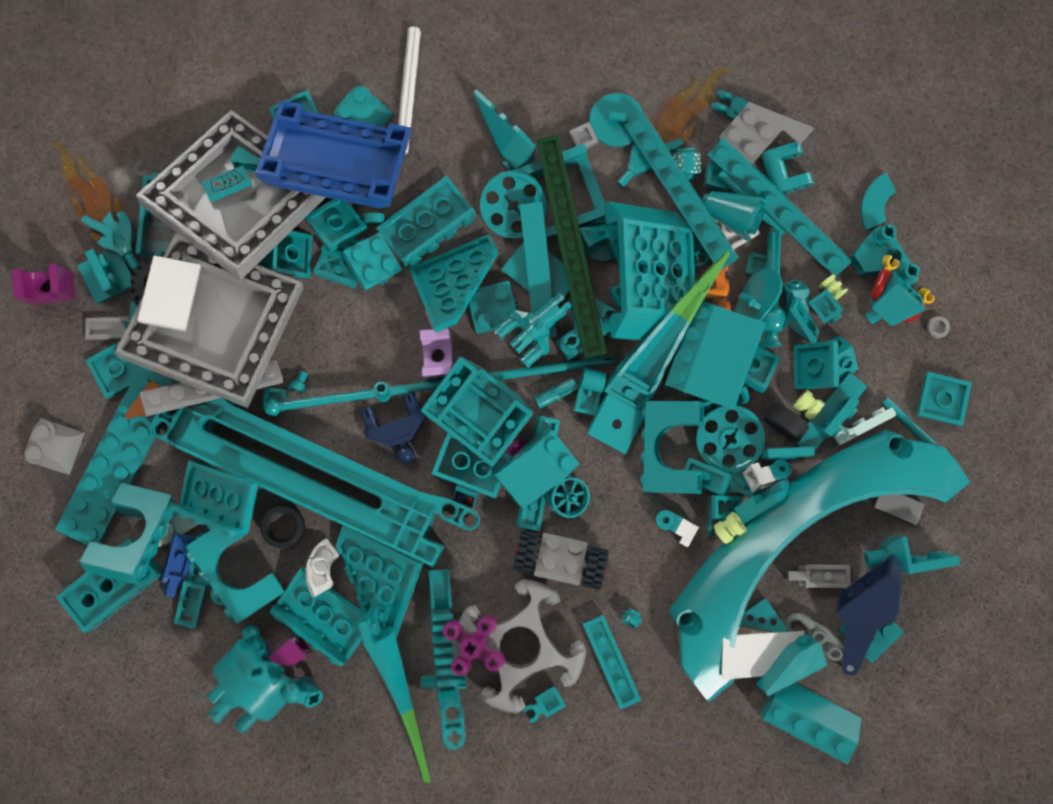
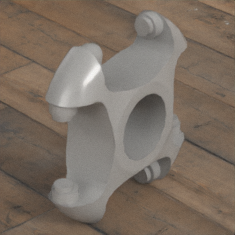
(547, 657)

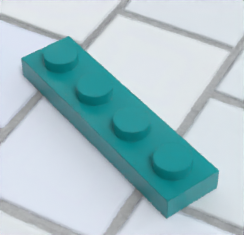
(611, 662)

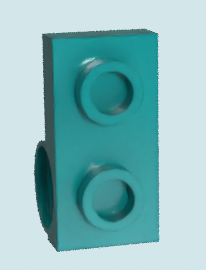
(589, 391)

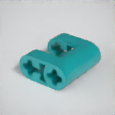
(776, 170)

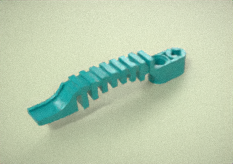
(443, 656)

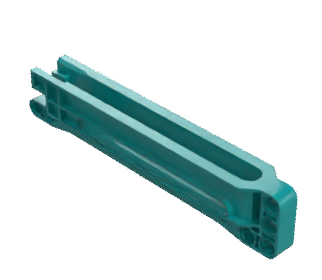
(399, 521)

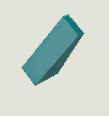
(244, 158)

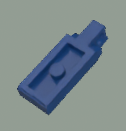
(176, 563)

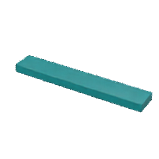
(536, 256)

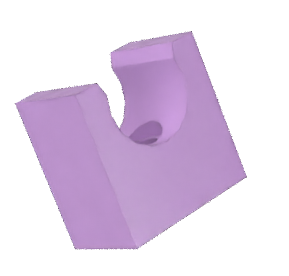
(432, 343)

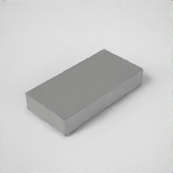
(105, 327)
(900, 507)

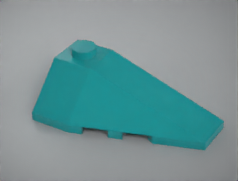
(511, 142)

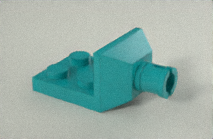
(911, 563)

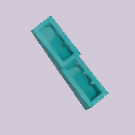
(191, 597)

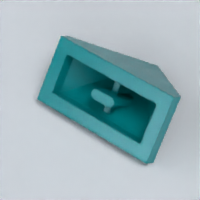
(801, 322)

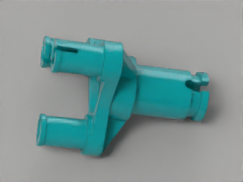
(534, 328)

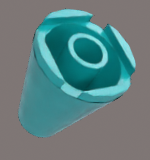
(736, 212)

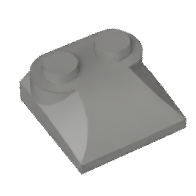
(53, 446)

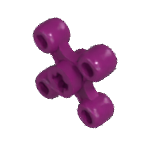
(479, 640)

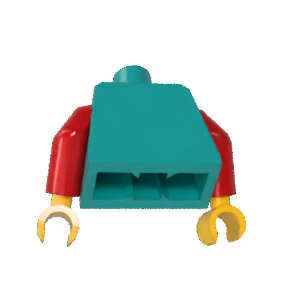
(894, 298)

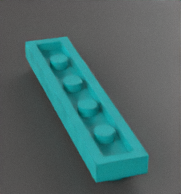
(532, 515)

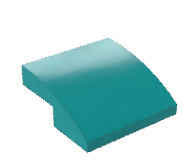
(335, 272)

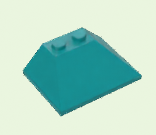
(478, 410)

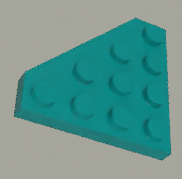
(452, 278)
(379, 574)

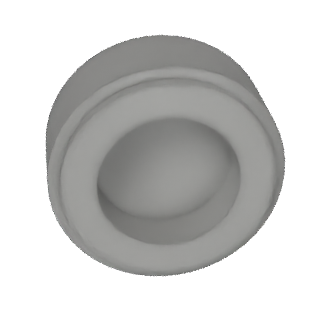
(937, 327)

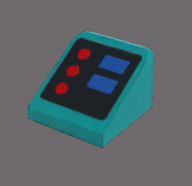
(465, 496)

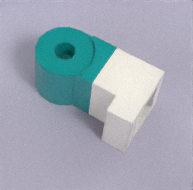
(765, 477)
(669, 521)

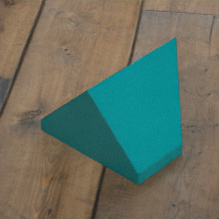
(718, 509)

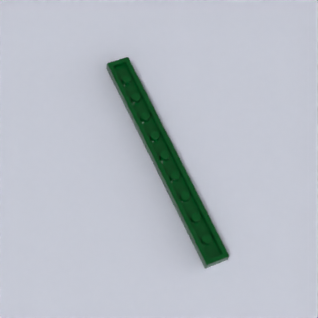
(571, 246)

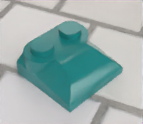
(363, 108)

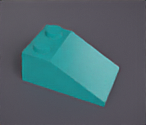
(536, 468)
(467, 469)

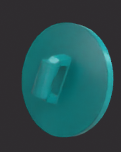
(610, 116)

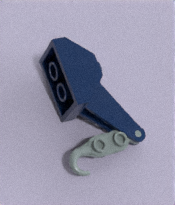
(864, 608)

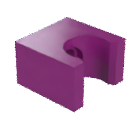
(31, 286)

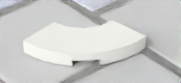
(318, 567)

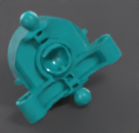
(256, 683)

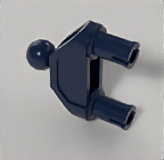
(396, 432)

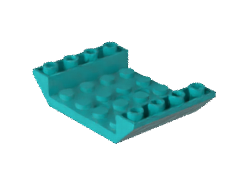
(649, 239)

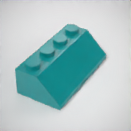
(813, 720)

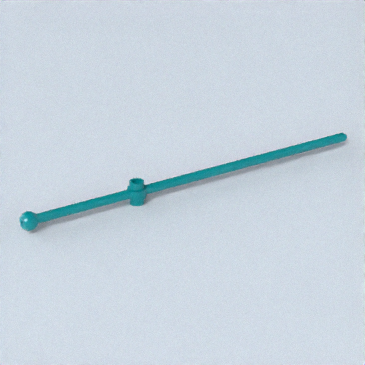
(383, 392)

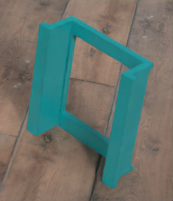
(573, 156)

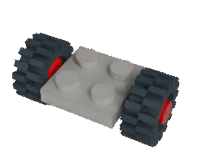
(561, 559)

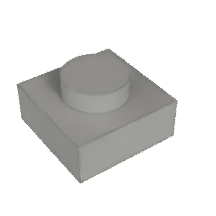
(583, 135)

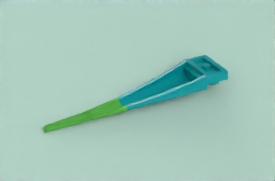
(645, 365)
(384, 651)

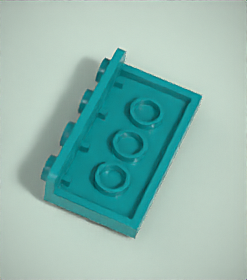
(427, 222)
(216, 499)
(323, 621)

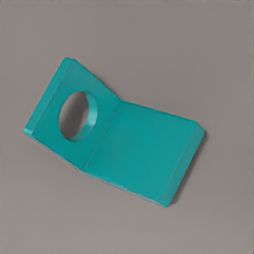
(846, 357)

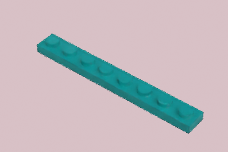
(680, 189)
(780, 207)

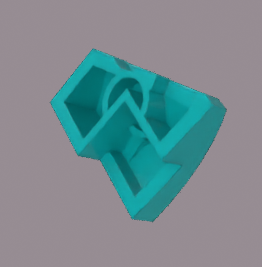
(762, 501)

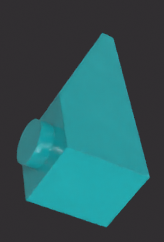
(793, 664)

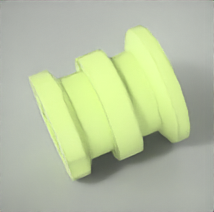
(834, 287)

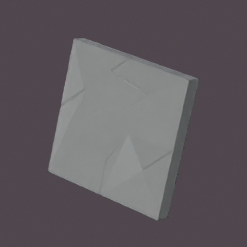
(237, 227)
(228, 329)

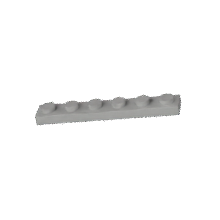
(184, 395)

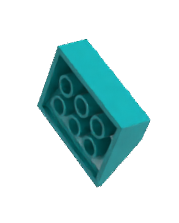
(715, 355)

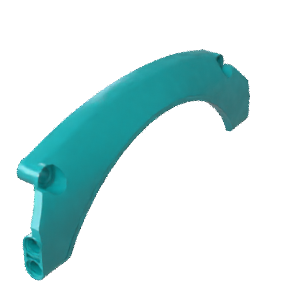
(725, 582)

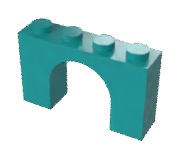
(660, 418)
(132, 561)
(238, 601)

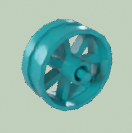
(569, 497)

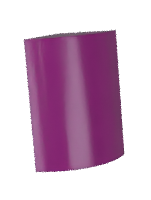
(291, 652)

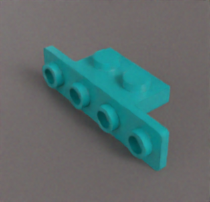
(837, 408)

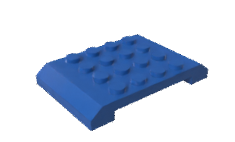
(333, 156)

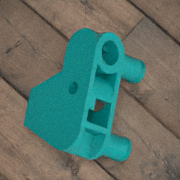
(877, 244)
(570, 343)

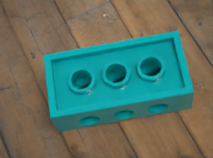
(89, 616)

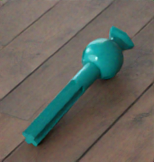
(776, 318)

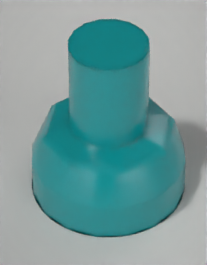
(298, 384)

